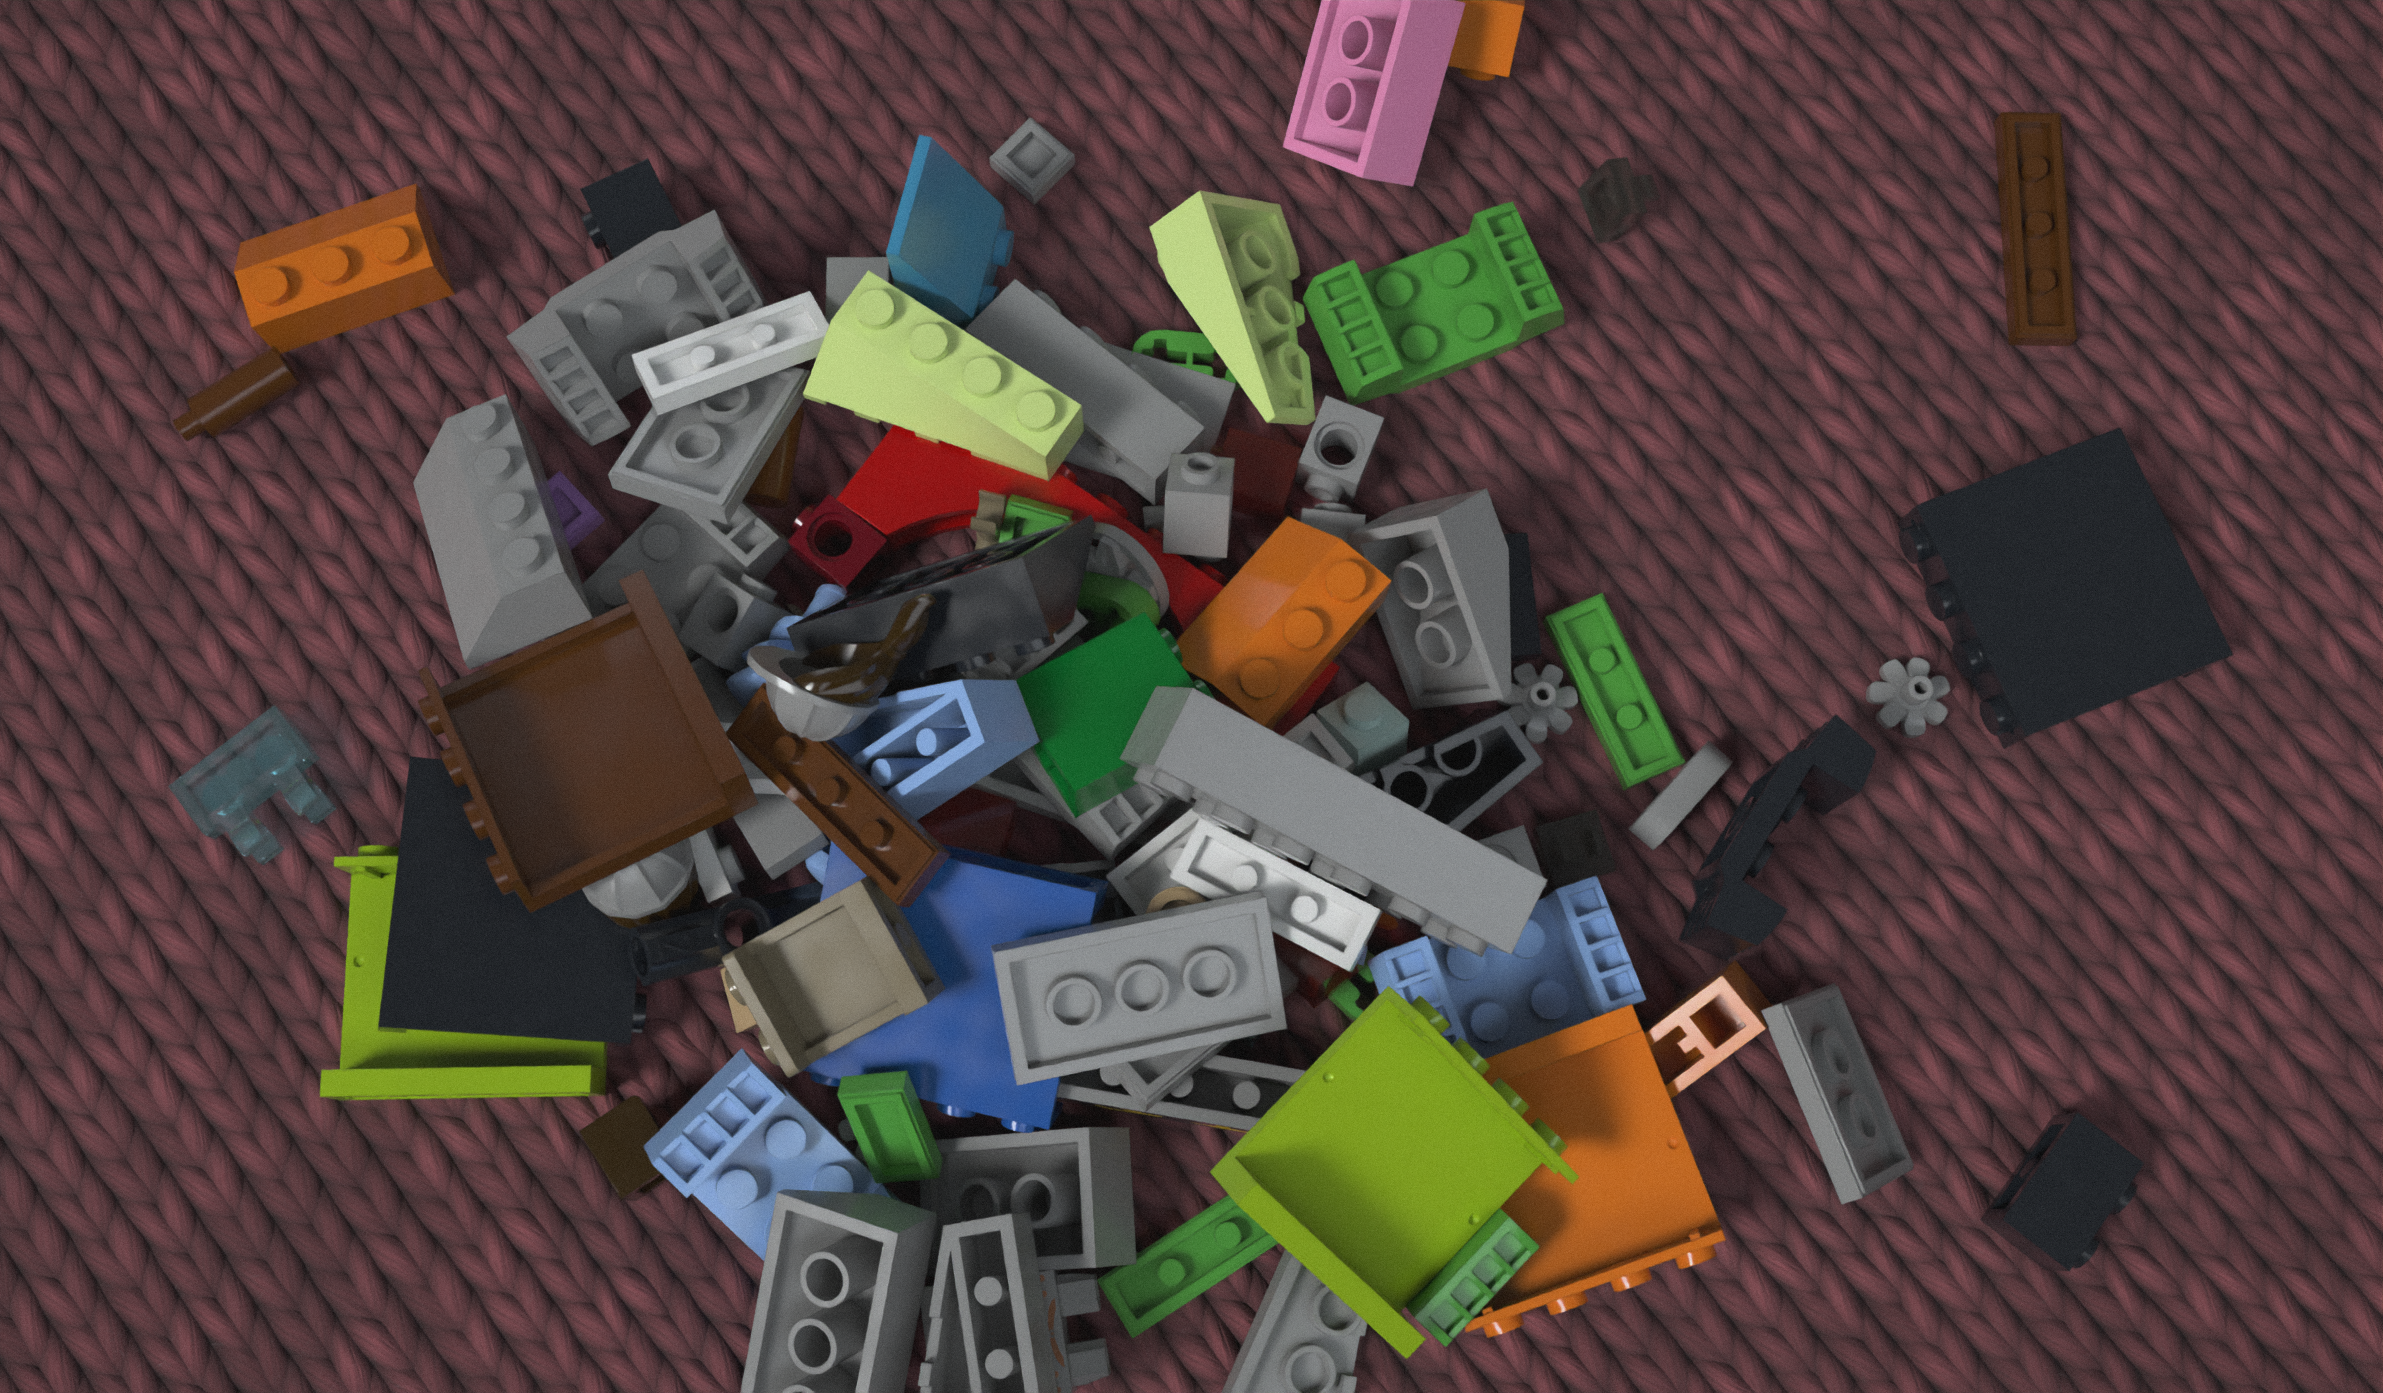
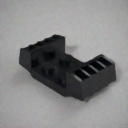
(1817, 773)

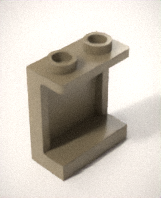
(831, 975)

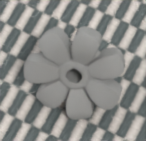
(1908, 696)
(1540, 702)

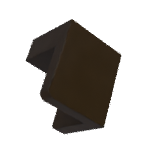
(618, 1147)

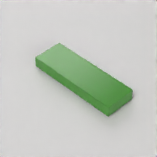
(1613, 691)
(1184, 1264)

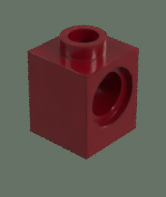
(853, 569)

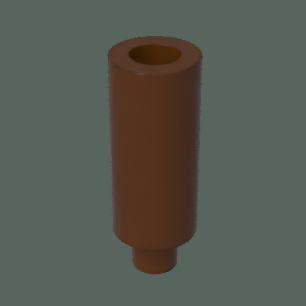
(237, 395)
(774, 480)

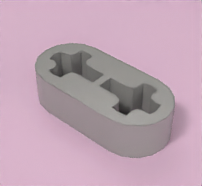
(1680, 795)

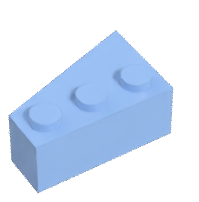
(940, 739)

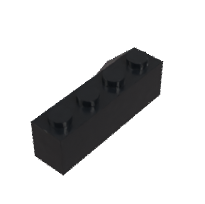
(1458, 772)

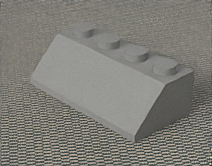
(497, 535)
(838, 1294)

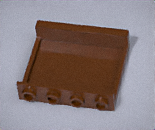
(587, 751)

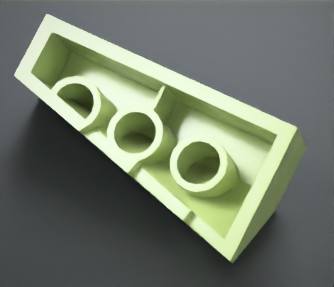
(925, 374)

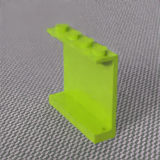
(433, 1062)
(1387, 1160)

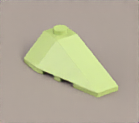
(1235, 277)

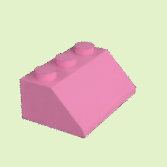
(1373, 85)

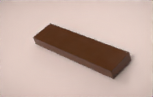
(2035, 229)
(841, 802)

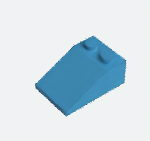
(947, 237)

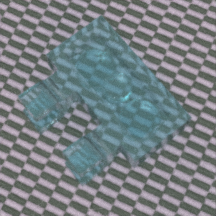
(243, 775)

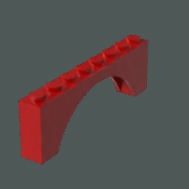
(931, 488)

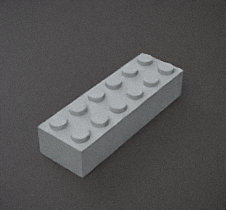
(1326, 815)

